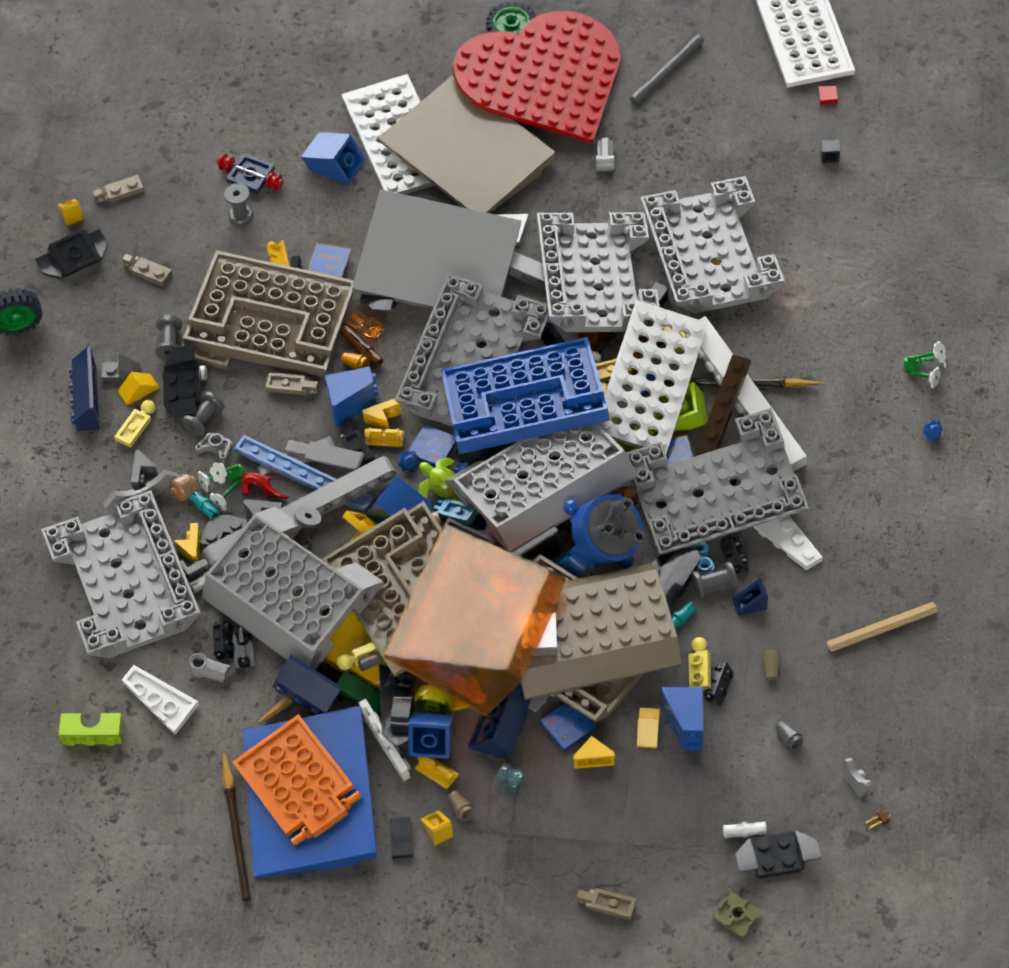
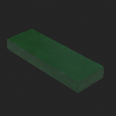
(359, 690)

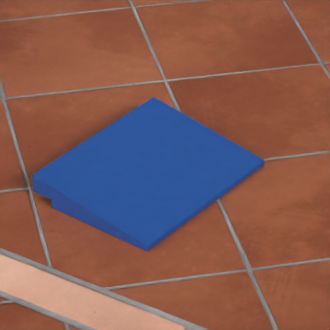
(524, 395)
(344, 842)

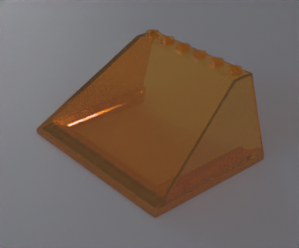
(474, 619)

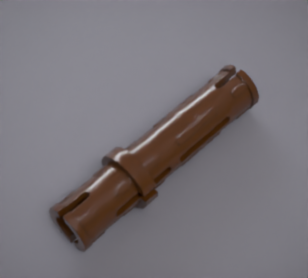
(362, 346)

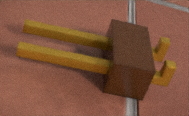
(881, 816)

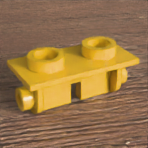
(278, 253)
(384, 438)
(436, 771)

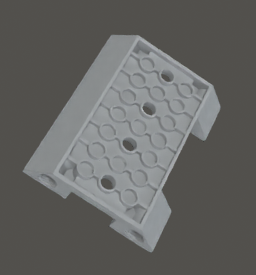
(690, 256)
(573, 278)
(451, 337)
(536, 503)
(723, 506)
(147, 570)
(269, 604)

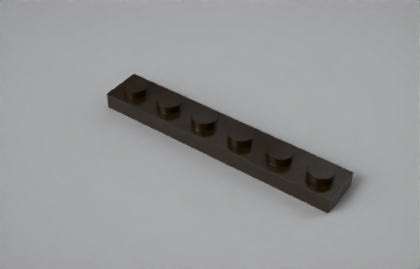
(723, 405)

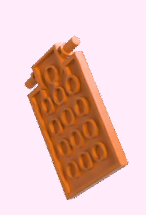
(297, 780)

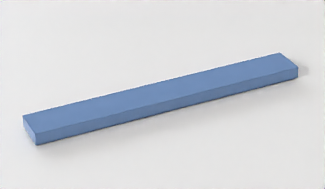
(294, 469)

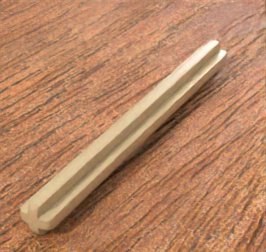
(882, 626)

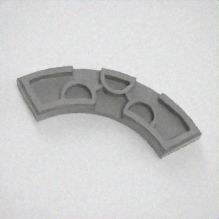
(156, 485)

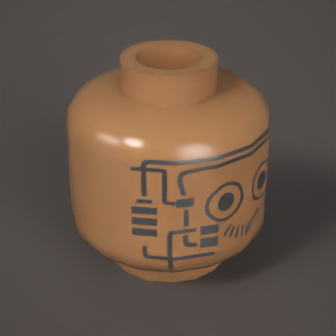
(183, 487)

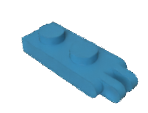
(455, 510)

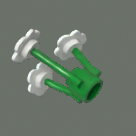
(913, 363)
(218, 473)

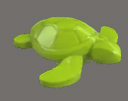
(437, 479)

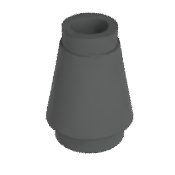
(789, 736)

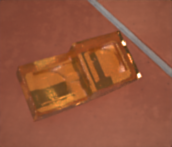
(364, 326)

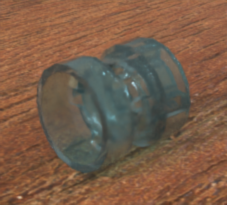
(510, 776)

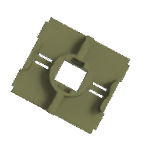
(741, 925)

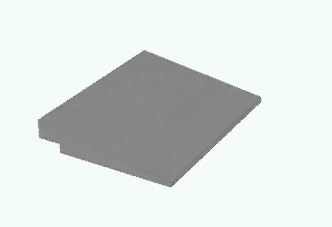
(422, 241)

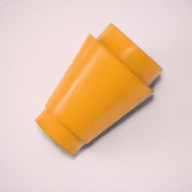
(355, 361)

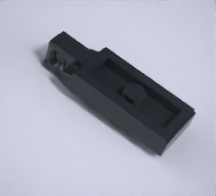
(353, 441)

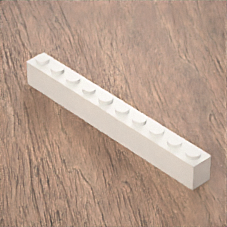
(750, 400)

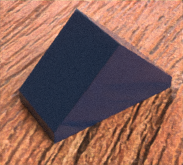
(751, 599)

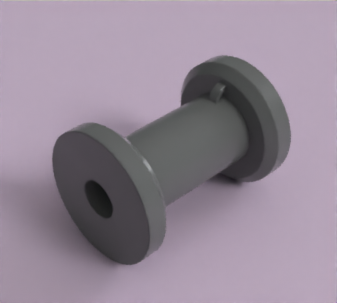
(240, 212)
(168, 326)
(196, 422)
(308, 518)
(715, 579)

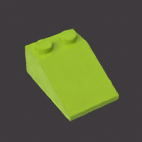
(692, 410)

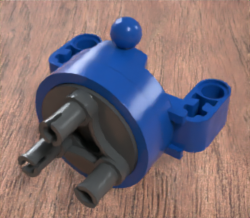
(603, 533)

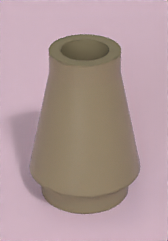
(771, 662)
(463, 808)

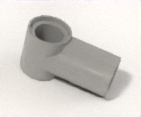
(605, 155)
(209, 668)

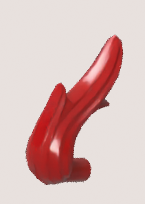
(261, 481)

